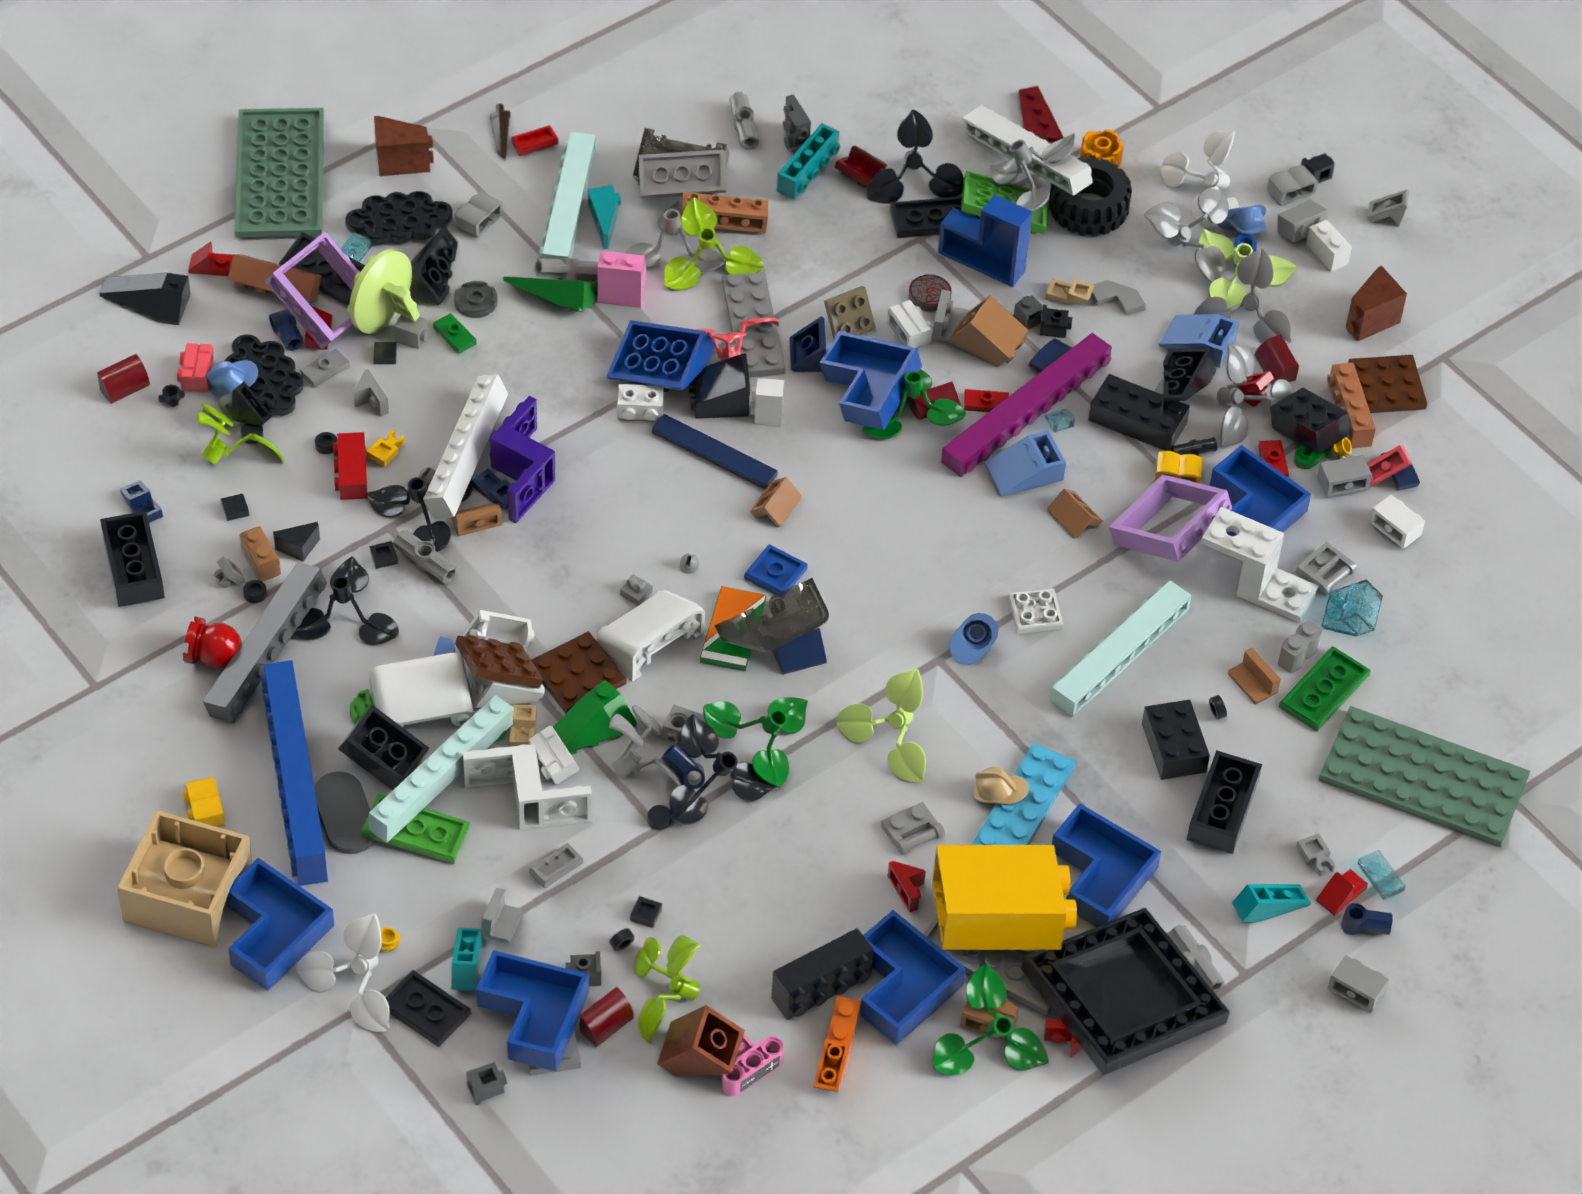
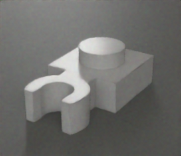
(1316, 851)

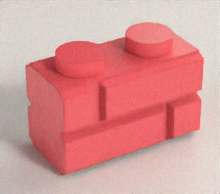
(195, 363)

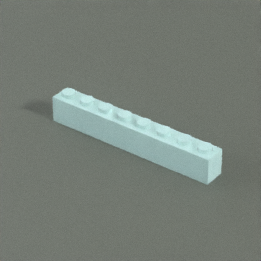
(569, 196)
(1120, 648)
(439, 769)

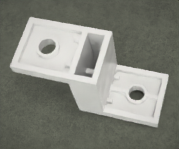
(1260, 552)
(521, 768)

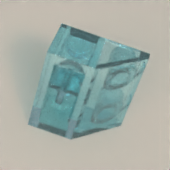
(1353, 609)

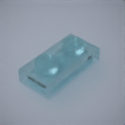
(356, 246)
(1381, 874)

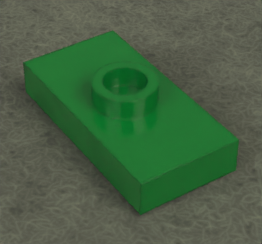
(454, 333)

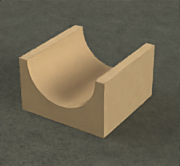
(182, 877)

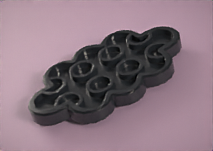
(399, 217)
(276, 379)

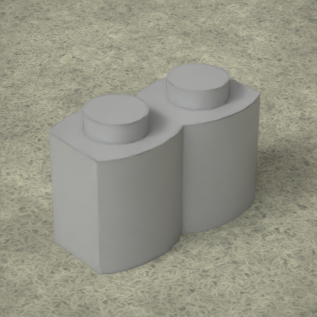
(1293, 184)
(478, 214)
(1300, 646)

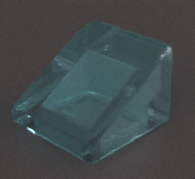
(1060, 420)

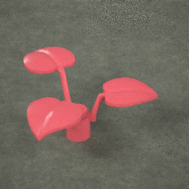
(728, 352)

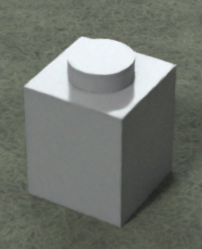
(411, 332)

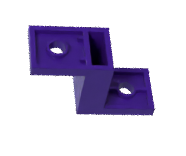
(522, 459)

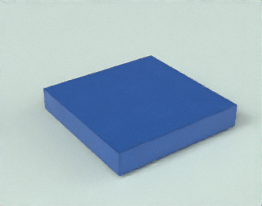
(775, 570)

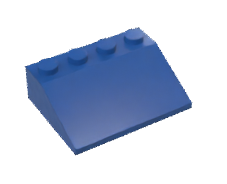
(660, 355)

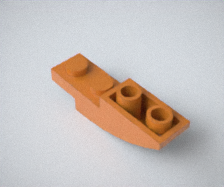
(837, 1044)

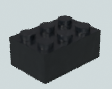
(1310, 420)
(1175, 739)
(383, 748)

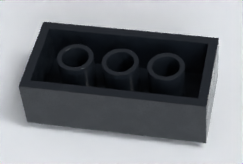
(1138, 413)
(132, 558)
(1224, 802)
(822, 974)

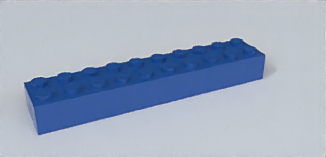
(293, 773)

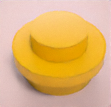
(390, 939)

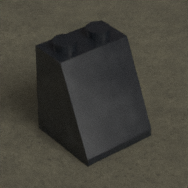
(722, 389)

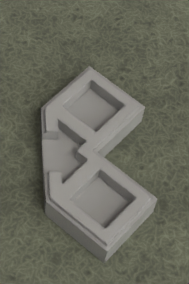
(1127, 297)

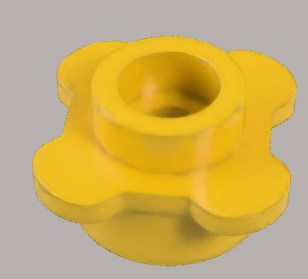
(1342, 448)

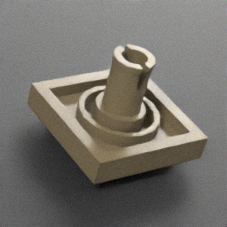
(850, 312)

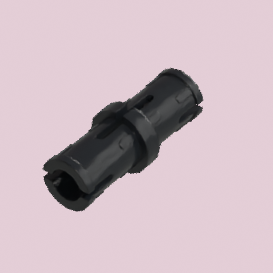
(1207, 446)

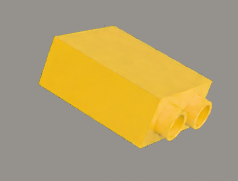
(1001, 897)

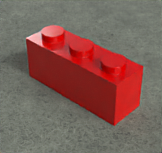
(350, 466)

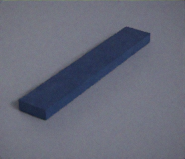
(714, 451)

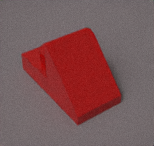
(210, 263)
(1256, 386)
(906, 882)
(1341, 891)
(1057, 1033)

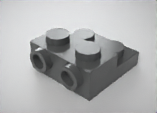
(796, 124)

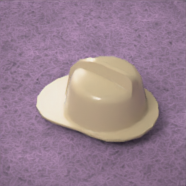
(998, 787)

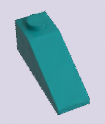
(604, 210)
(1268, 901)
(466, 960)

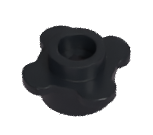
(171, 395)

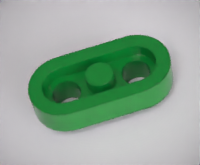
(1308, 459)

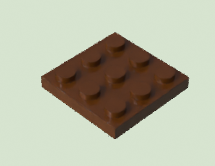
(1390, 383)
(498, 661)
(576, 669)

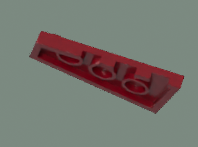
(1037, 115)

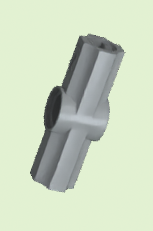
(744, 120)
(566, 269)
(425, 556)
(1197, 955)

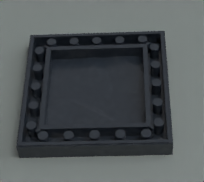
(1125, 991)

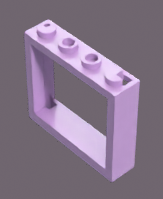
(295, 301)
(1126, 528)

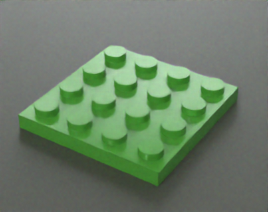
(980, 189)

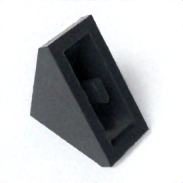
(247, 407)
(297, 540)

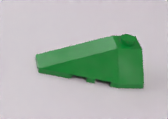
(561, 292)
(590, 718)

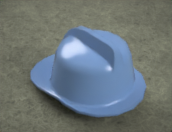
(1245, 220)
(227, 376)
(973, 638)

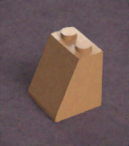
(989, 332)

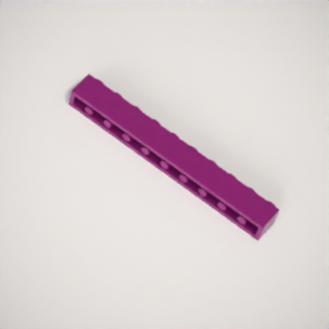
(1026, 405)

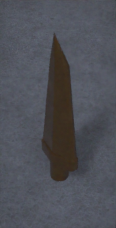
(500, 127)

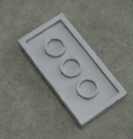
(682, 172)

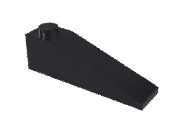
(432, 268)
(156, 294)
(1187, 372)

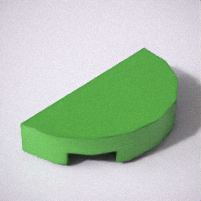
(360, 705)

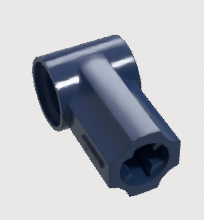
(286, 326)
(682, 765)
(1359, 919)

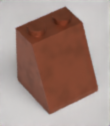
(402, 147)
(1376, 305)
(701, 1044)

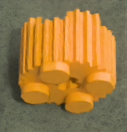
(1102, 145)

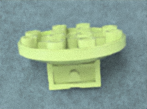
(382, 292)

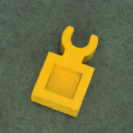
(385, 450)

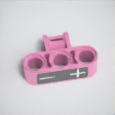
(753, 1055)

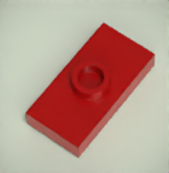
(534, 140)
(983, 400)
(1273, 453)

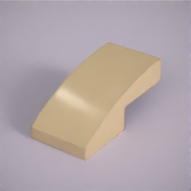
(1075, 293)
(523, 724)

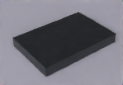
(426, 1008)

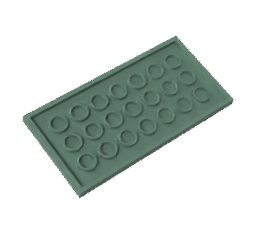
(279, 172)
(1424, 776)

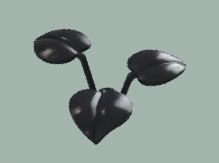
(915, 132)
(391, 500)
(348, 579)
(700, 739)

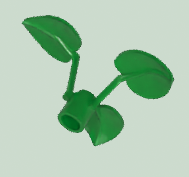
(942, 413)
(783, 714)
(1024, 1047)

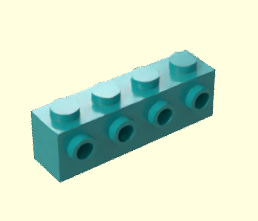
(808, 161)

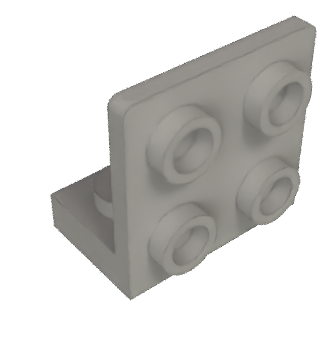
(946, 317)

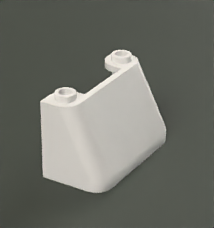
(650, 628)
(506, 630)
(423, 690)

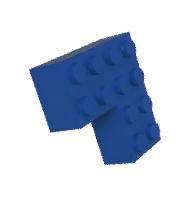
(990, 245)
(874, 376)
(1260, 490)
(1112, 862)
(284, 923)
(915, 981)
(542, 999)

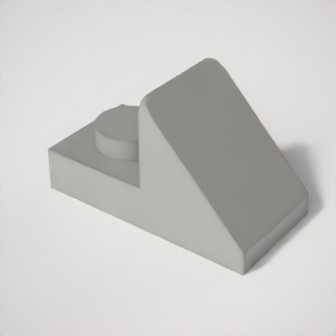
(1392, 205)
(370, 392)

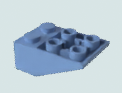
(1201, 332)
(1027, 464)

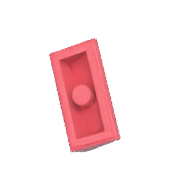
(1388, 464)

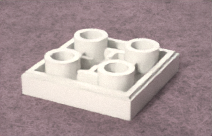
(1035, 611)

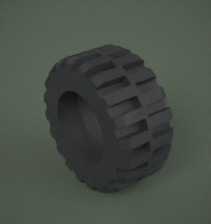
(1094, 215)

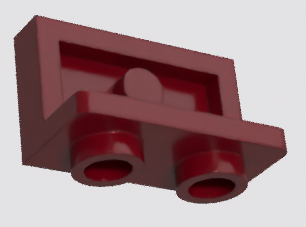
(859, 166)

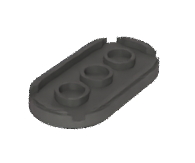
(343, 811)

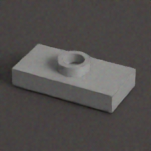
(325, 368)
(556, 865)

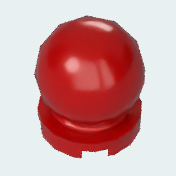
(211, 643)

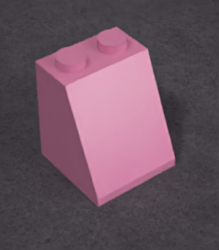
(621, 279)

